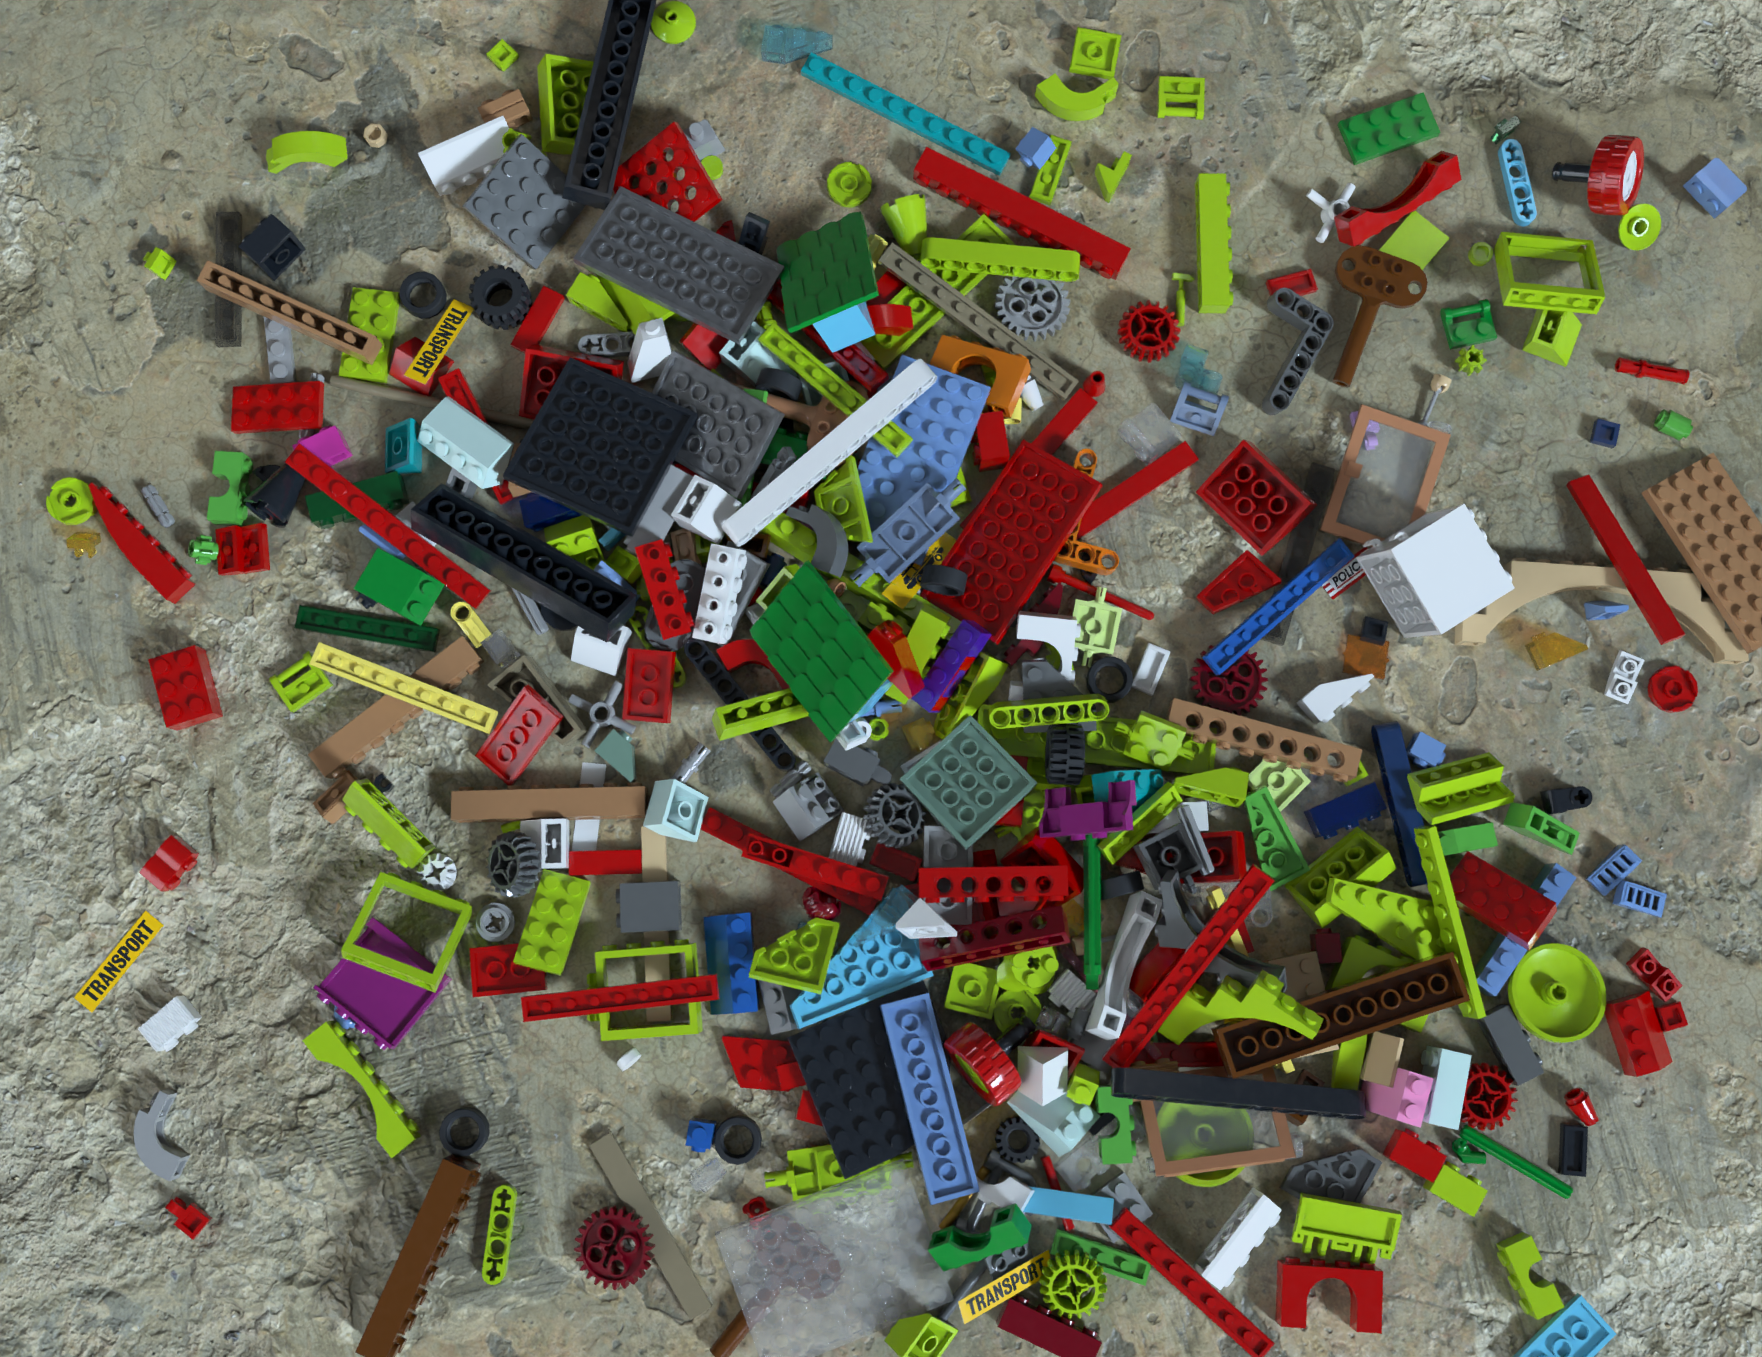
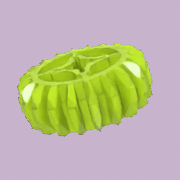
(1063, 1286)

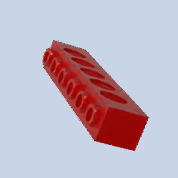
(930, 878)

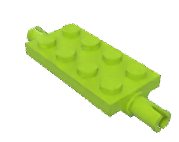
(815, 1170)

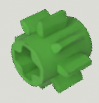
(203, 549)

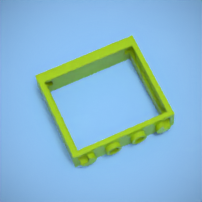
(1549, 297)
(393, 967)
(656, 1030)

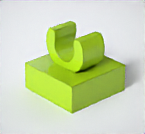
(159, 263)

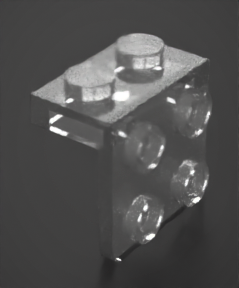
(1149, 433)

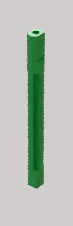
(1092, 912)

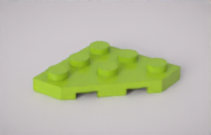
(798, 957)

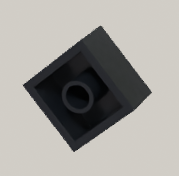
(272, 247)

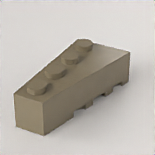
(528, 672)

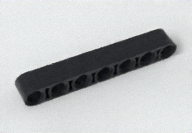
(732, 696)

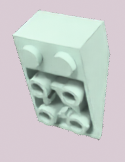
(751, 356)

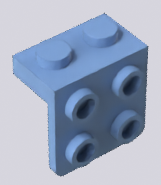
(1715, 187)

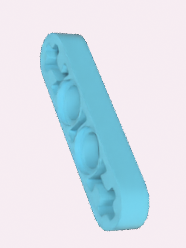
(1521, 182)

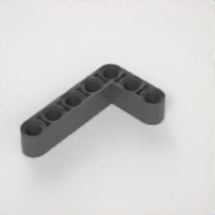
(1299, 351)

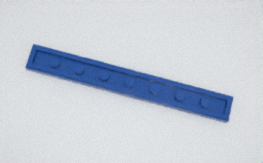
(1278, 607)

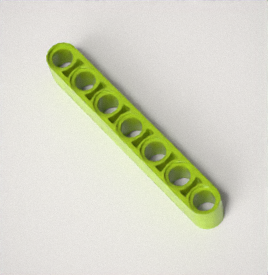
(1000, 259)

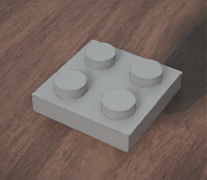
(1124, 1196)

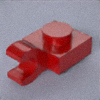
(190, 1219)

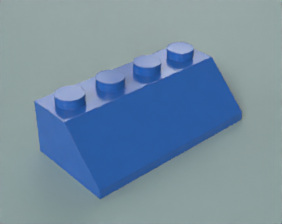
(730, 956)

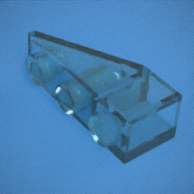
(789, 45)
(885, 919)

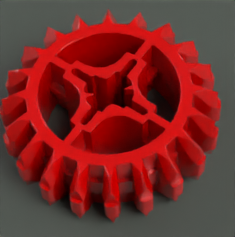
(1140, 316)
(1503, 1093)

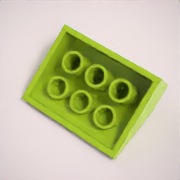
(561, 93)
(387, 822)

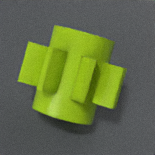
(1473, 354)

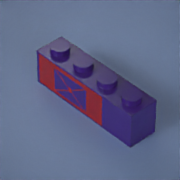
(952, 666)

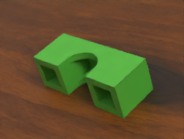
(231, 507)
(1117, 1146)

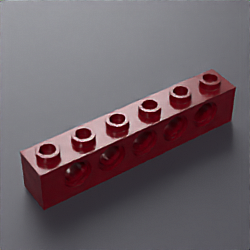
(1004, 944)

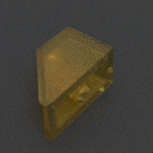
(1552, 649)

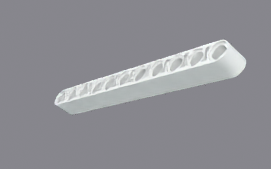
(829, 452)

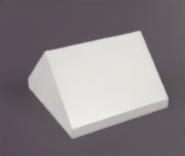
(924, 922)
(1043, 1072)

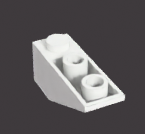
(1326, 697)

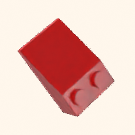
(897, 652)
(1227, 856)

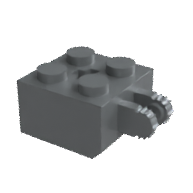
(857, 764)
(1184, 856)

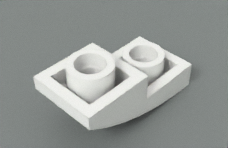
(1623, 676)

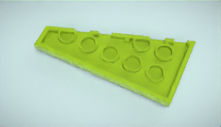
(1396, 918)

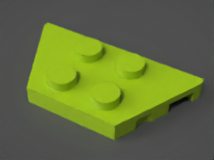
(844, 499)

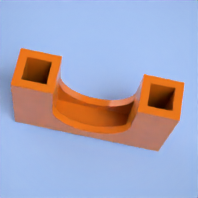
(1011, 370)

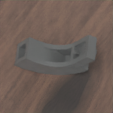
(831, 538)

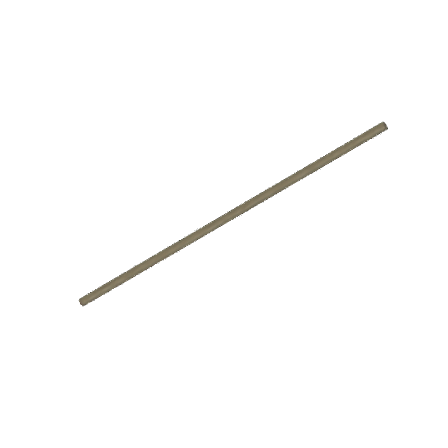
(432, 402)

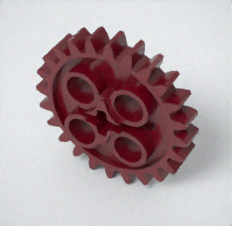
(1224, 699)
(633, 1258)

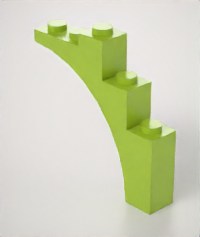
(1233, 1000)

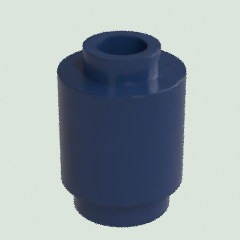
(776, 565)

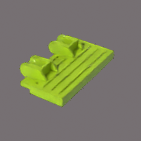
(1347, 1226)

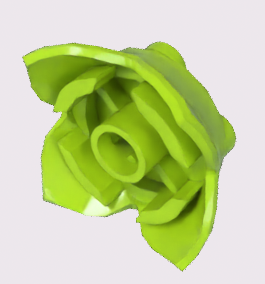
(1016, 976)

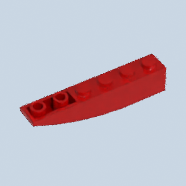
(142, 549)
(815, 867)

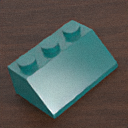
(1146, 784)

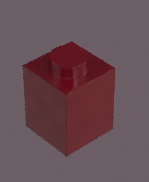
(1326, 946)

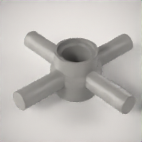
(592, 709)

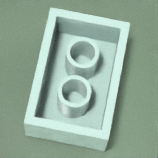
(1448, 1087)

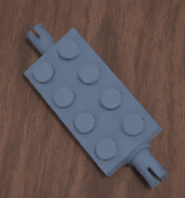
(908, 532)

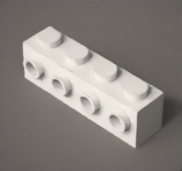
(719, 594)

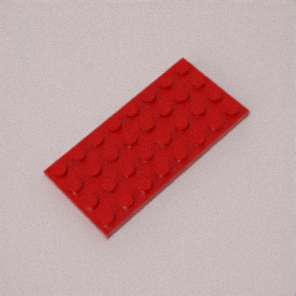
(1015, 537)

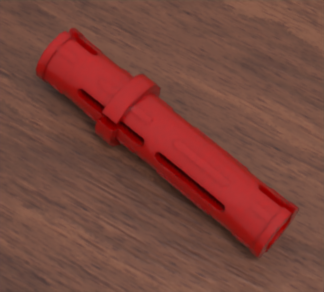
(1644, 369)

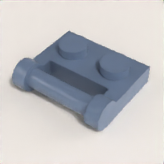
(1195, 415)

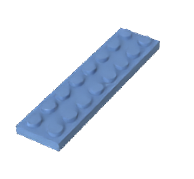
(929, 1099)

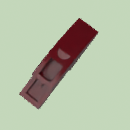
(1049, 606)

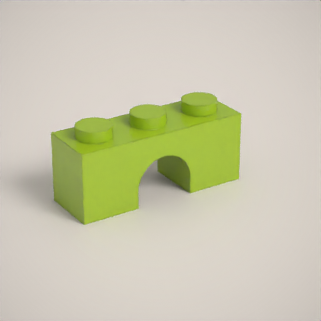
(1518, 1255)

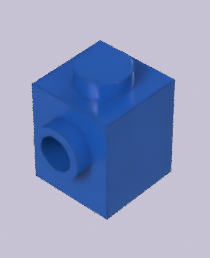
(700, 1134)

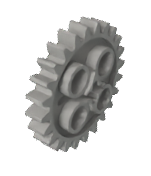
(1022, 321)

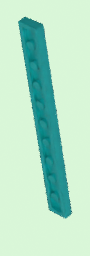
(905, 114)

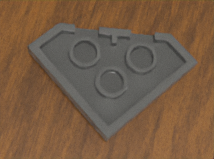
(1044, 681)
(1336, 1176)

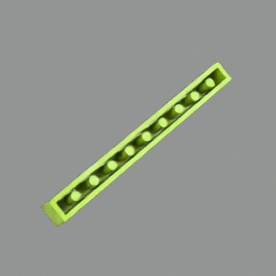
(802, 544)

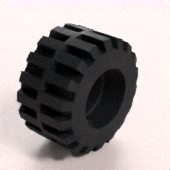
(488, 284)
(1065, 754)

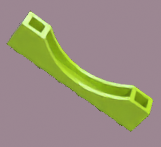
(394, 1129)

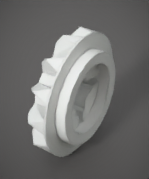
(447, 875)

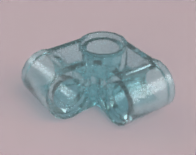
(1192, 364)

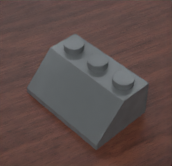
(776, 1003)

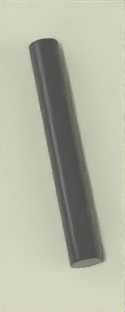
(963, 1290)

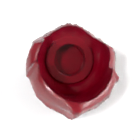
(820, 904)

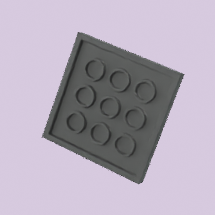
(524, 202)

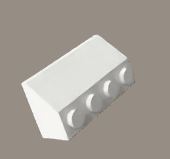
(465, 156)
(1237, 1238)

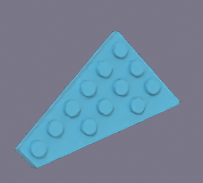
(862, 975)

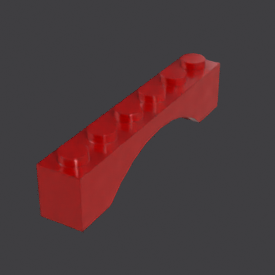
(1434, 177)

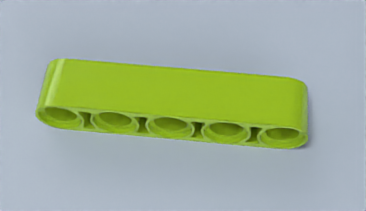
(1060, 715)

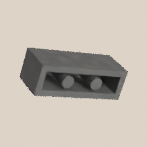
(1510, 1044)

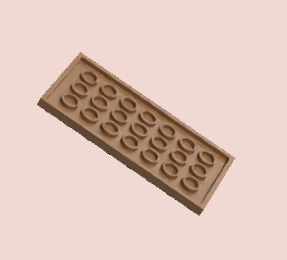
(1717, 540)

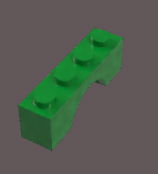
(956, 1248)

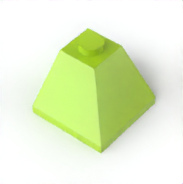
(920, 1336)

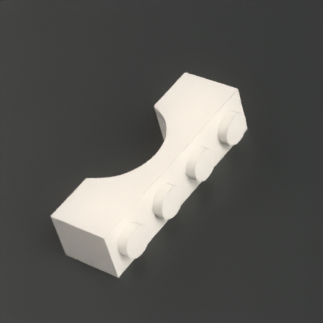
(1005, 1193)

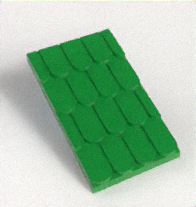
(829, 281)
(821, 652)

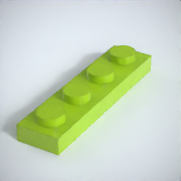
(1144, 820)

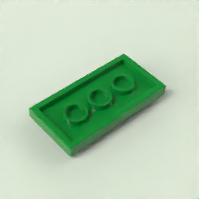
(1388, 128)

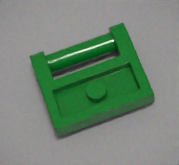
(1470, 331)

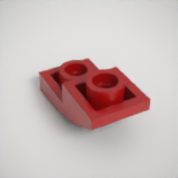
(1654, 975)

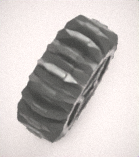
(882, 811)
(513, 864)

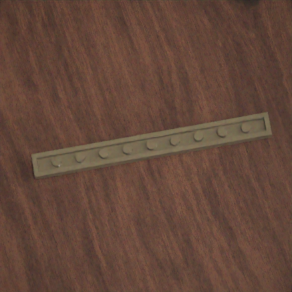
(975, 319)

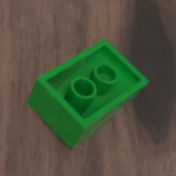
(399, 586)

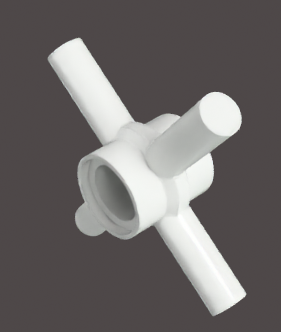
(1329, 209)

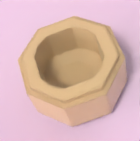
(375, 135)

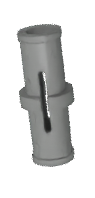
(691, 763)

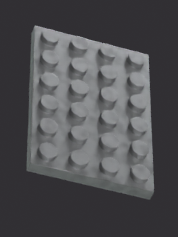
(730, 424)

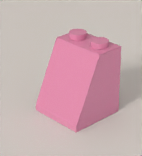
(1402, 1102)

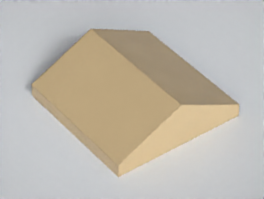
(1381, 1058)

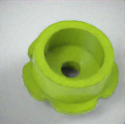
(882, 724)

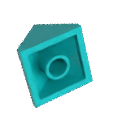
(402, 449)

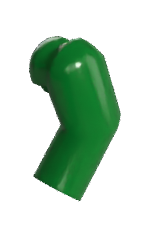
(1464, 1153)

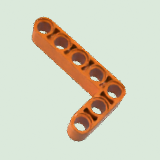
(1074, 547)

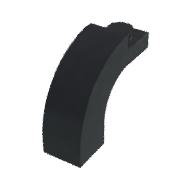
(754, 233)

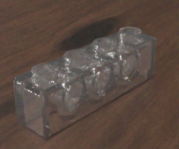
(1087, 1148)

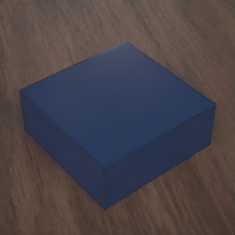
(1605, 433)

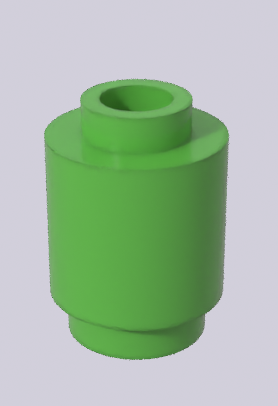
(1673, 424)

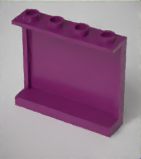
(374, 999)

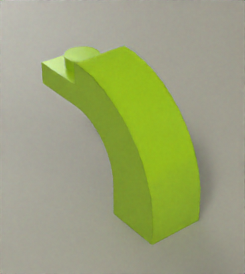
(1073, 105)
(305, 147)

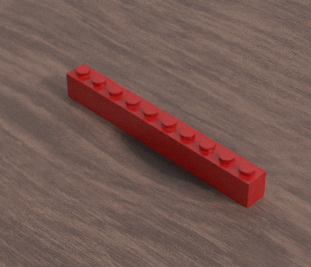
(1019, 213)

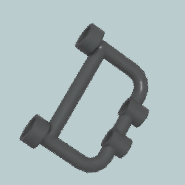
(997, 1166)

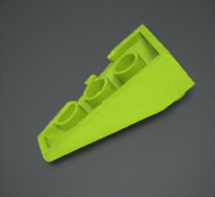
(971, 693)

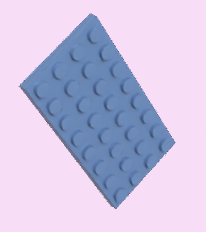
(941, 431)

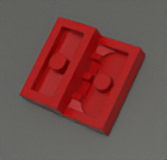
(242, 549)

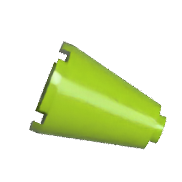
(907, 222)

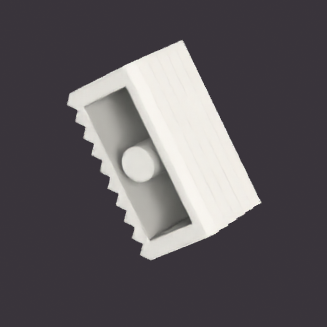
(850, 839)
(1071, 993)
(170, 1023)

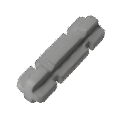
(158, 506)
(791, 778)

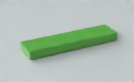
(1110, 1258)

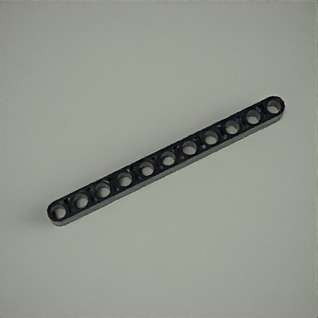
(1237, 1093)

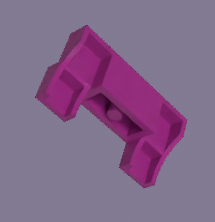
(1096, 818)

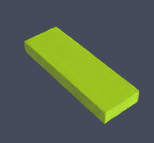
(1049, 175)

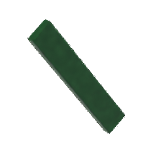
(367, 628)

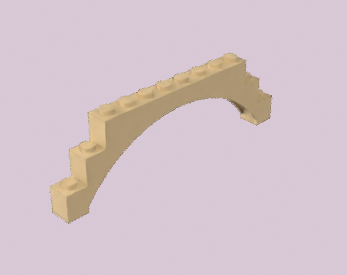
(1543, 578)

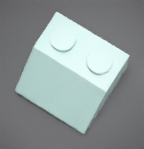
(675, 810)

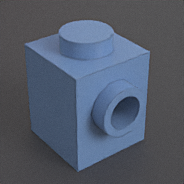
(1035, 148)
(1425, 751)

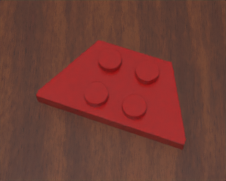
(756, 1060)

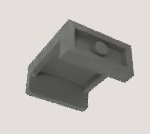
(649, 906)

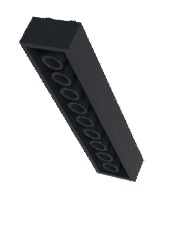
(608, 102)
(523, 562)

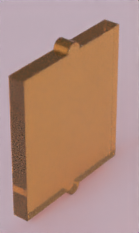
(1365, 658)

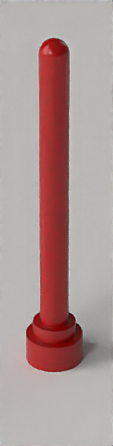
(1058, 575)

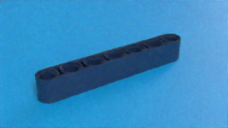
(1394, 771)

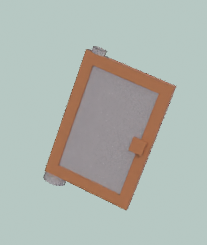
(1384, 476)
(1211, 1138)

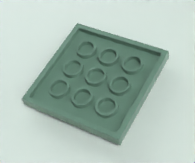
(968, 782)

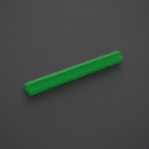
(1516, 1161)

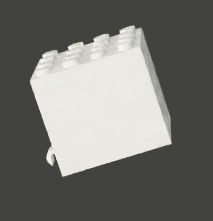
(1435, 572)

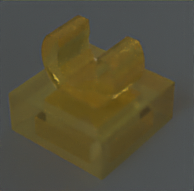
(85, 541)

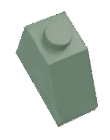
(619, 753)

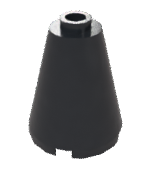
(276, 496)

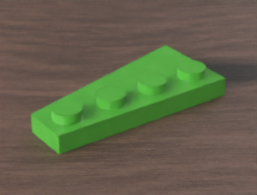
(1273, 841)

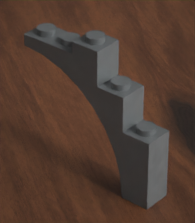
(1181, 926)

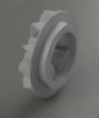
(484, 919)

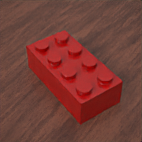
(1501, 901)

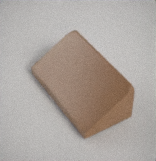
(330, 802)

